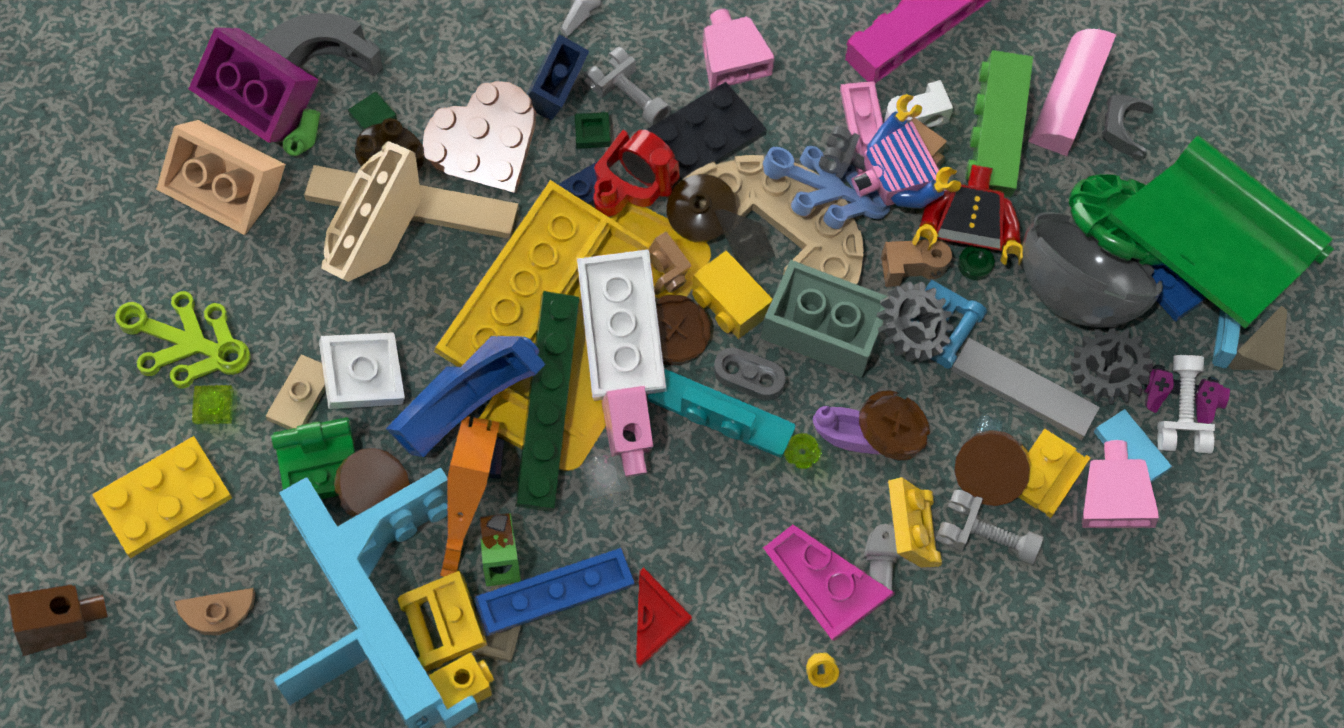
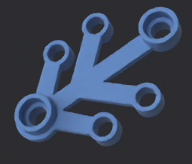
(780, 163)

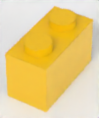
(731, 295)

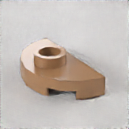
(216, 612)

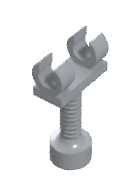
(625, 67)
(965, 503)

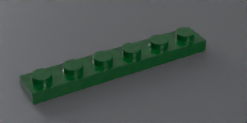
(547, 403)

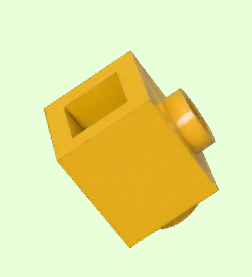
(462, 679)

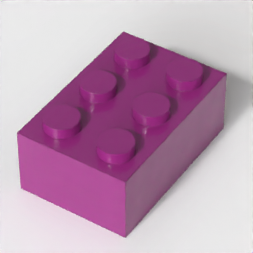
(252, 84)

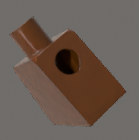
(52, 617)

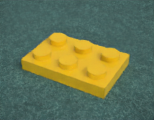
(161, 497)

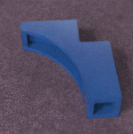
(462, 390)

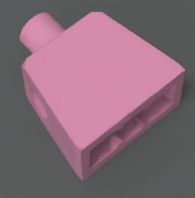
(734, 50)
(628, 411)
(1119, 491)

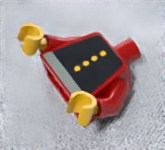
(973, 217)

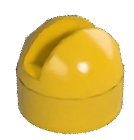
(830, 666)

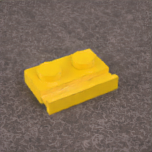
(1052, 472)

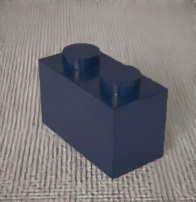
(556, 76)

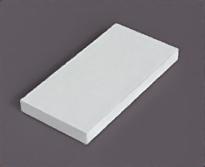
(621, 323)

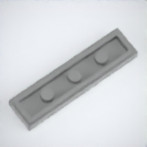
(1025, 389)

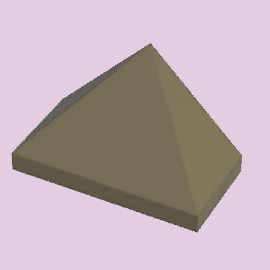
(1265, 347)

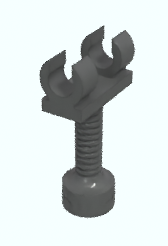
(835, 150)

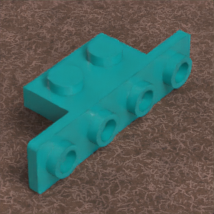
(724, 414)

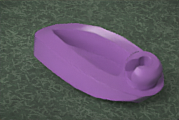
(842, 429)

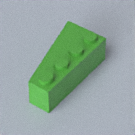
(1001, 118)

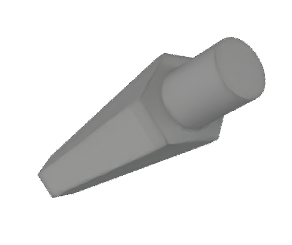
(578, 13)

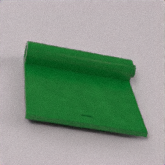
(1222, 231)

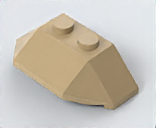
(373, 214)

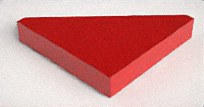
(658, 618)

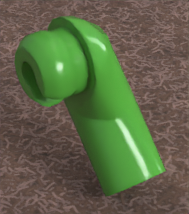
(305, 135)

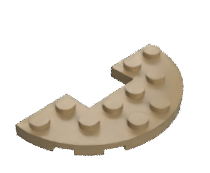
(824, 248)

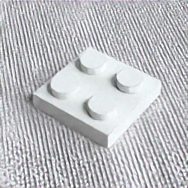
(361, 370)

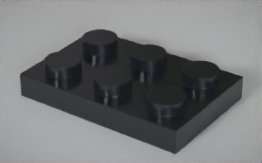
(709, 129)

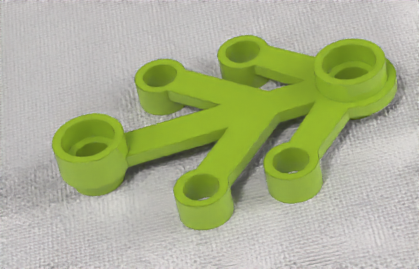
(187, 342)

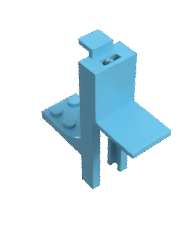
(347, 559)

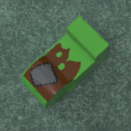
(499, 549)

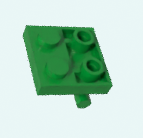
(314, 452)

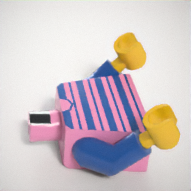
(901, 164)

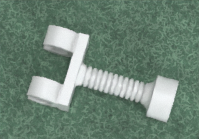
(1188, 367)

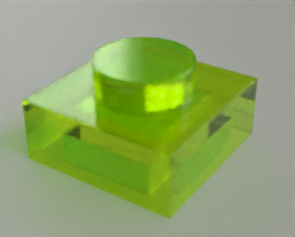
(212, 404)

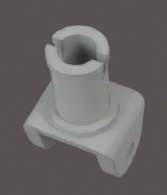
(882, 554)

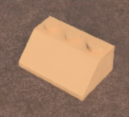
(219, 175)

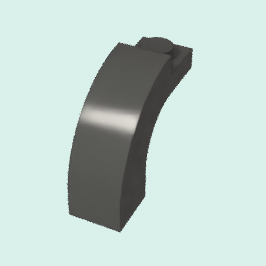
(324, 35)

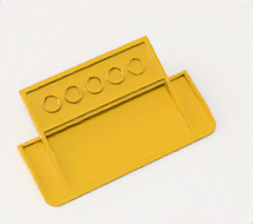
(541, 259)

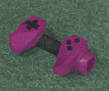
(1208, 394)

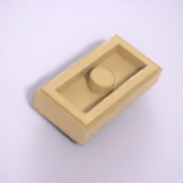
(298, 395)

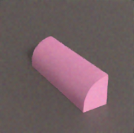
(1072, 90)

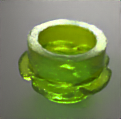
(806, 442)

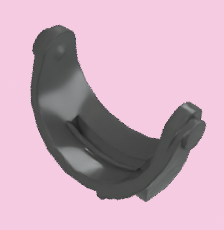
(1114, 129)

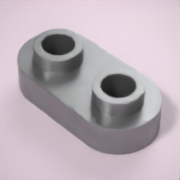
(751, 371)

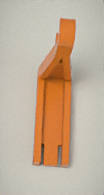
(467, 483)

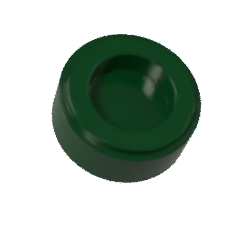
(976, 262)

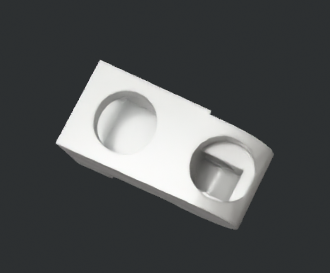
(934, 103)

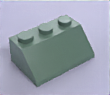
(824, 318)

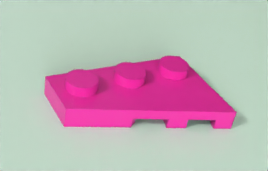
(826, 583)

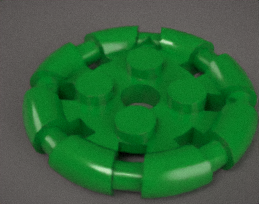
(1091, 204)

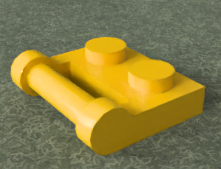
(913, 523)
(453, 616)

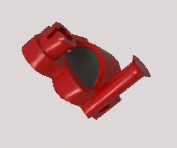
(644, 158)

